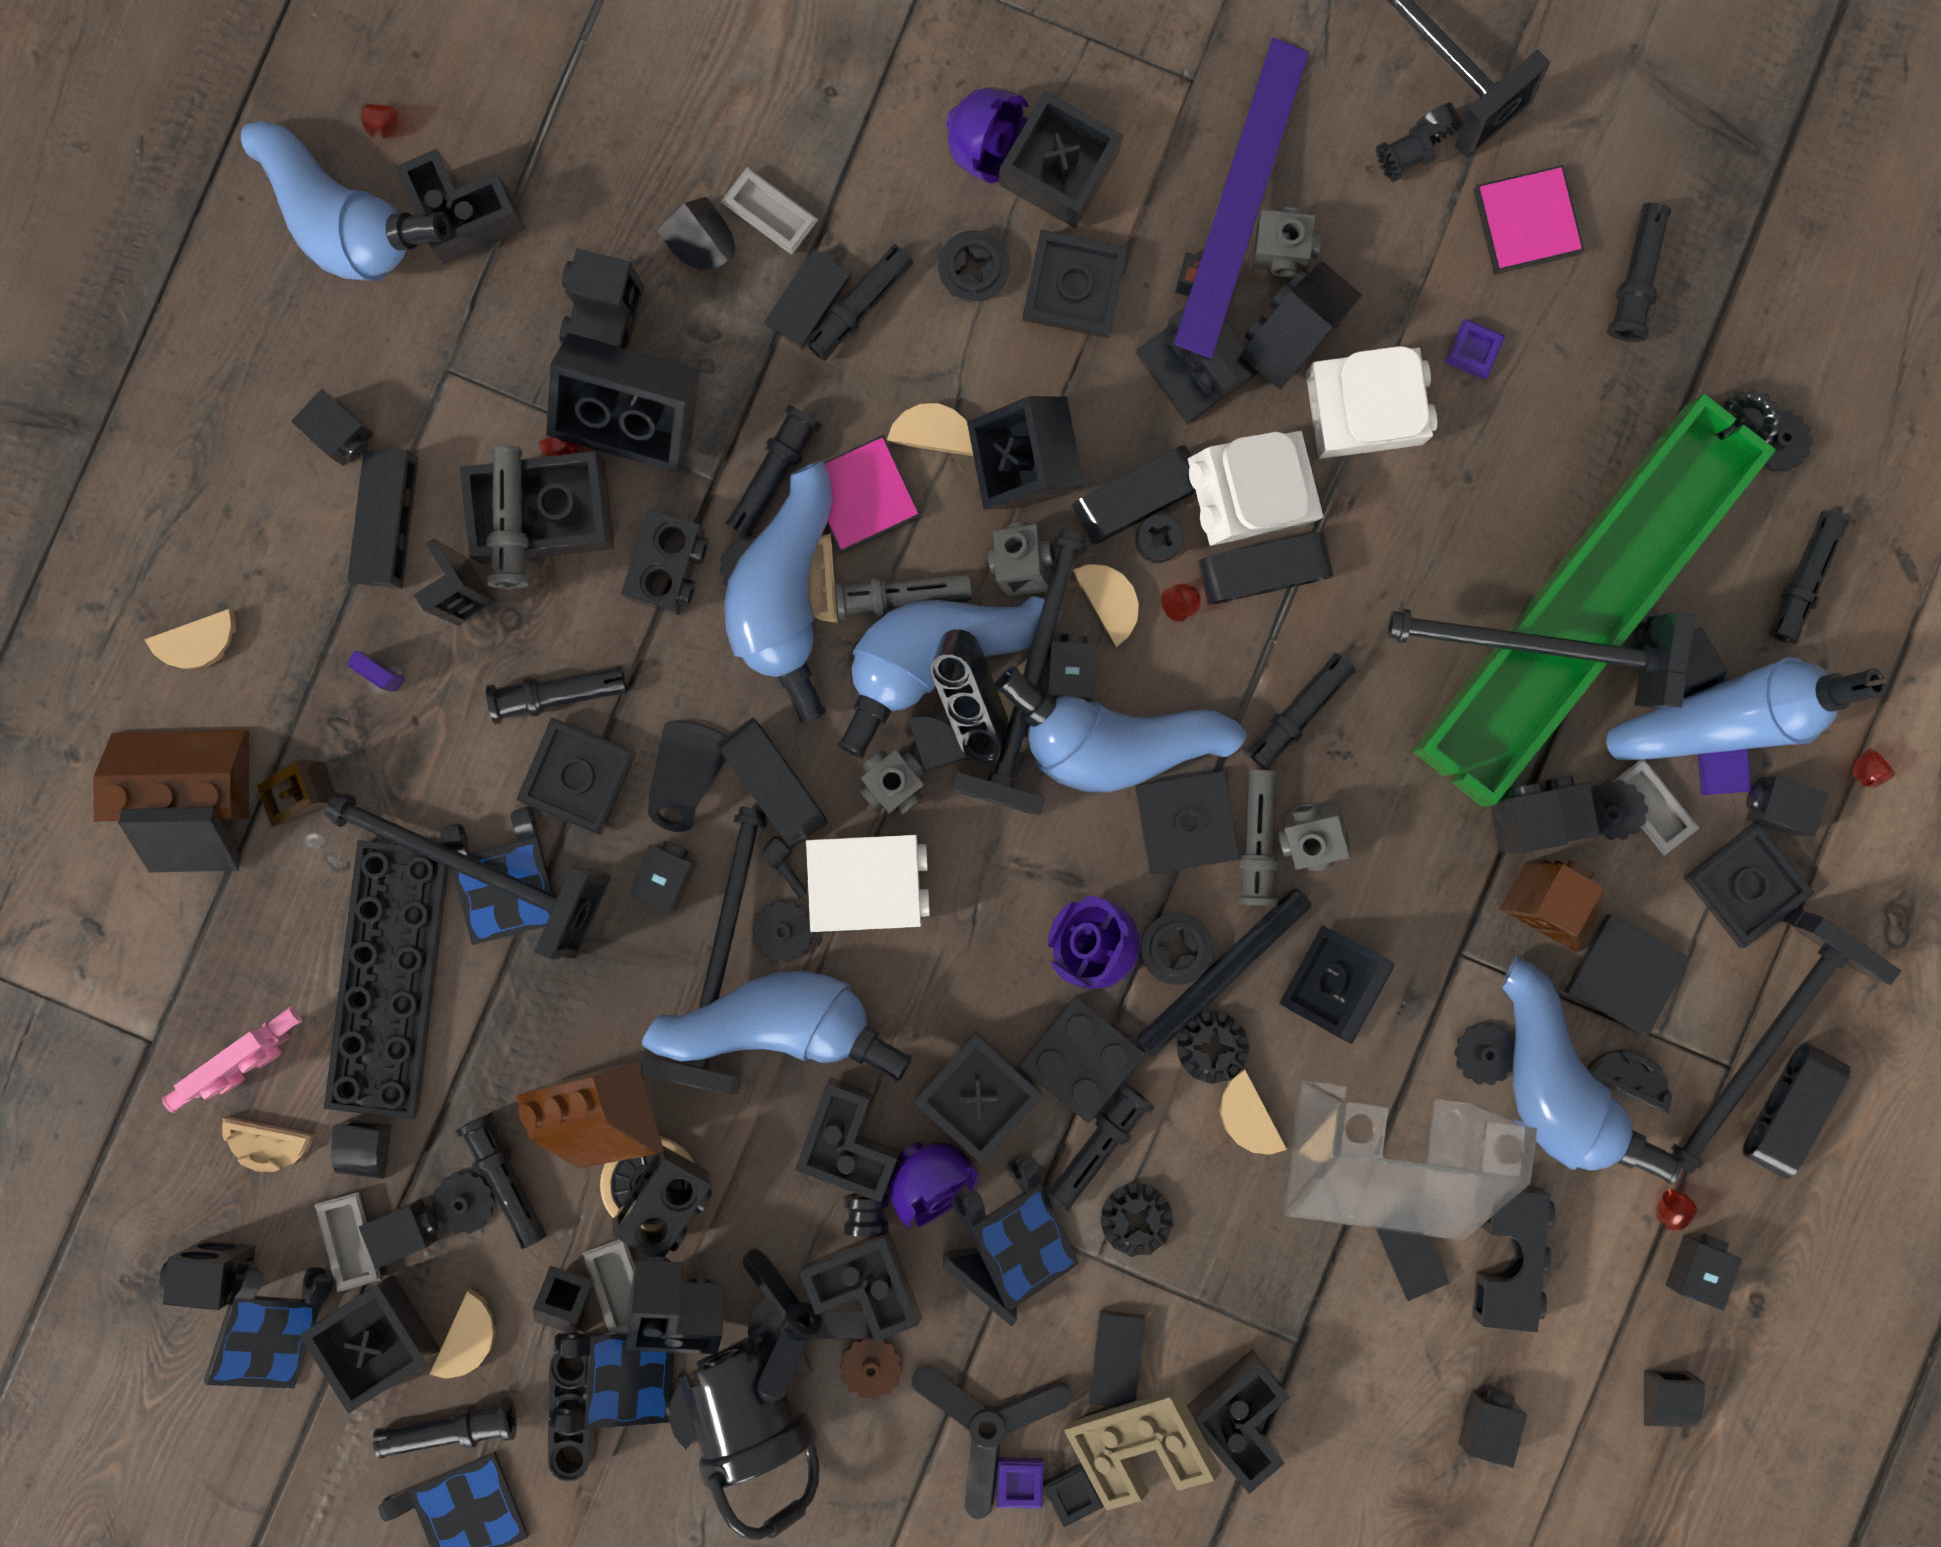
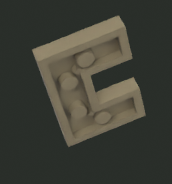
(1153, 1423)

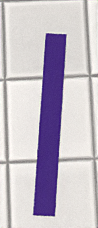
(1241, 199)

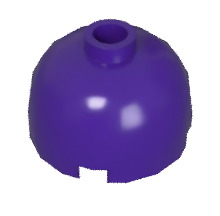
(984, 130)
(1094, 943)
(929, 1180)

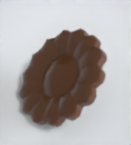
(871, 1368)

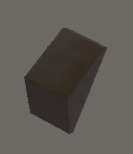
(296, 791)

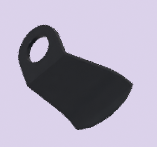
(683, 771)

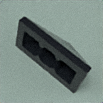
(971, 1271)

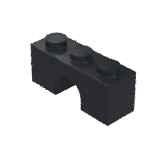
(1515, 1295)

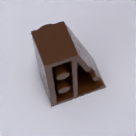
(1556, 901)

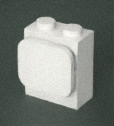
(1371, 402)
(1254, 487)
(866, 883)

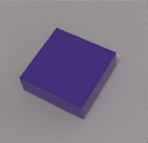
(1474, 348)
(375, 671)
(1724, 772)
(1020, 1483)

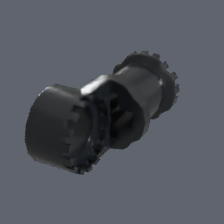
(1418, 144)

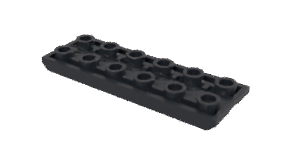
(386, 982)

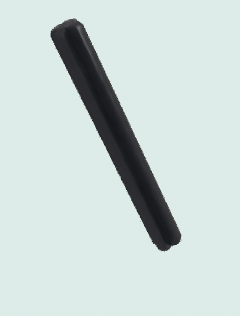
(1224, 971)

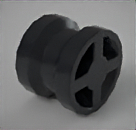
(1154, 546)
(865, 1216)

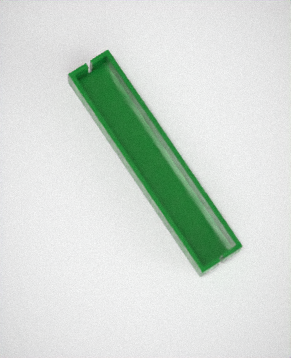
(1594, 597)

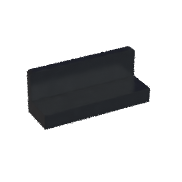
(383, 518)
(457, 593)

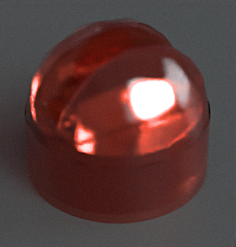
(379, 117)
(553, 447)
(1180, 602)
(1872, 769)
(1675, 1210)

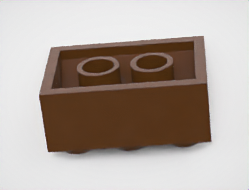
(173, 773)
(593, 1117)

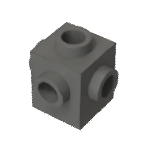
(1285, 241)
(1021, 559)
(902, 798)
(1315, 836)

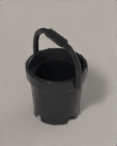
(745, 1434)

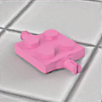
(226, 1068)

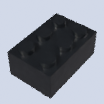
(621, 402)
(561, 506)

